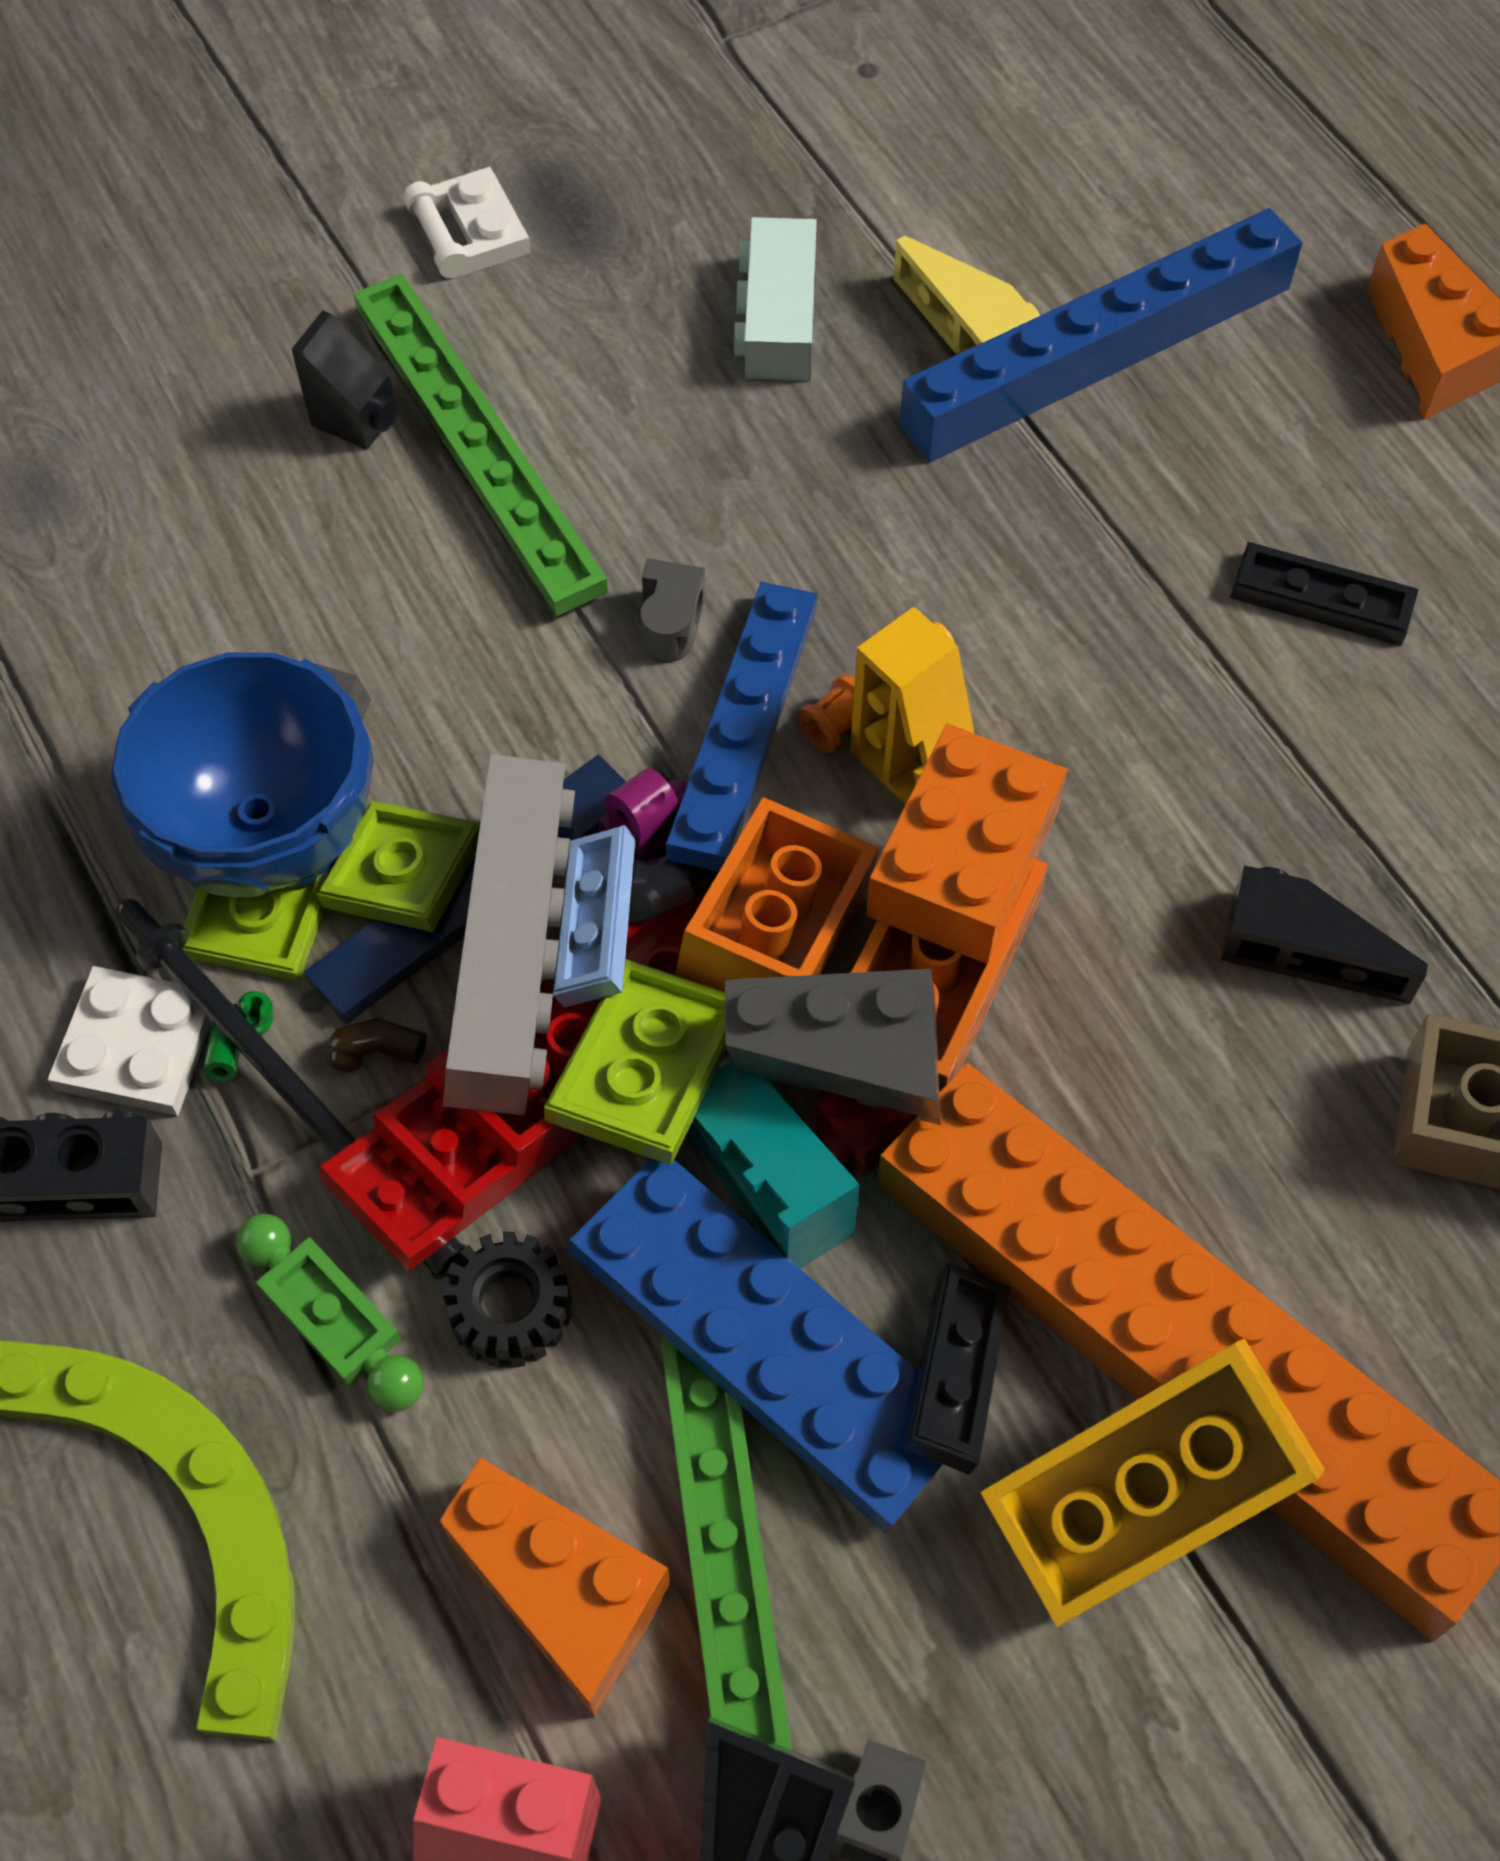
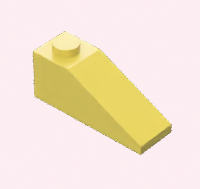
(956, 297)

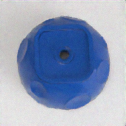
(237, 743)

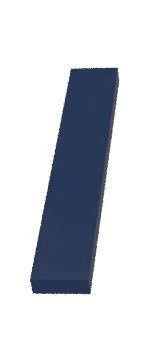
(389, 953)

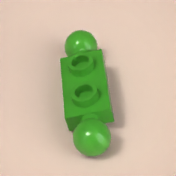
(330, 1312)

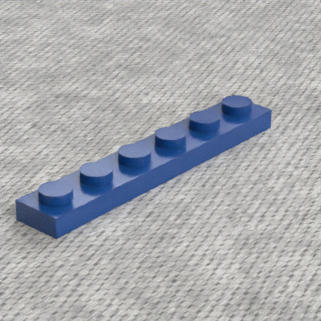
(742, 728)

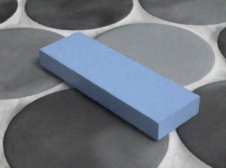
(594, 917)

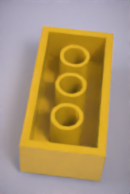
(1152, 1482)

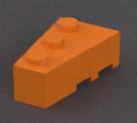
(1437, 317)
(558, 1576)

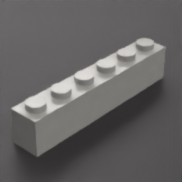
(505, 938)

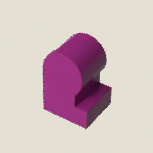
(645, 807)

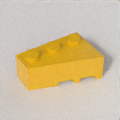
(904, 696)

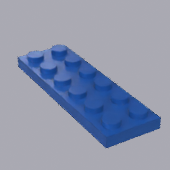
(761, 1334)

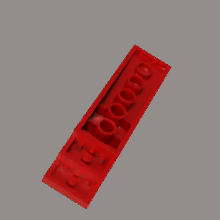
(440, 1167)

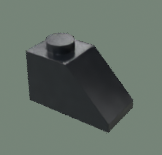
(343, 383)

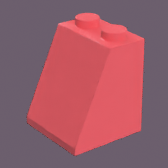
(502, 1808)

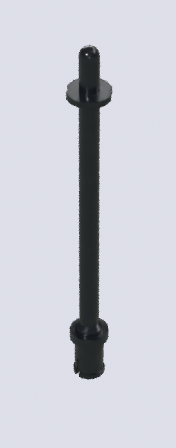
(164, 948)

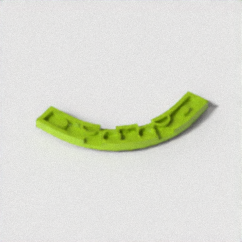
(223, 1488)

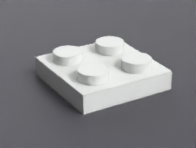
(131, 1042)

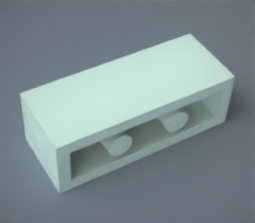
(777, 299)

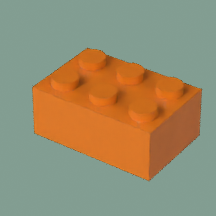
(965, 843)
(777, 900)

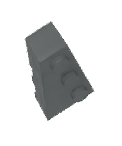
(842, 1035)

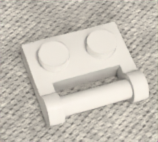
(482, 215)

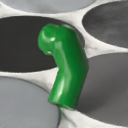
(221, 1054)

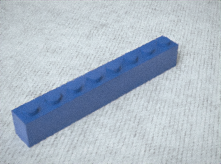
(1097, 334)

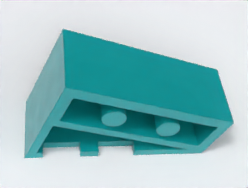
(774, 1166)

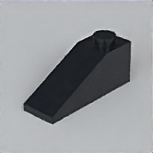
(1307, 934)

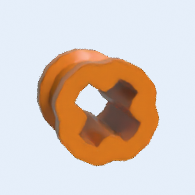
(830, 716)

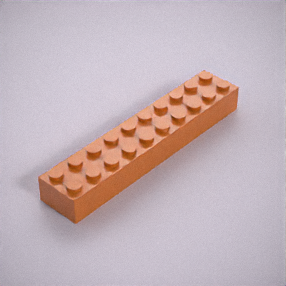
(1151, 1303)

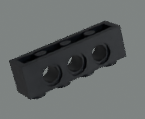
(117, 1184)

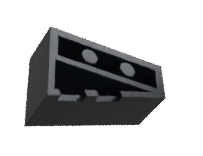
(767, 1800)

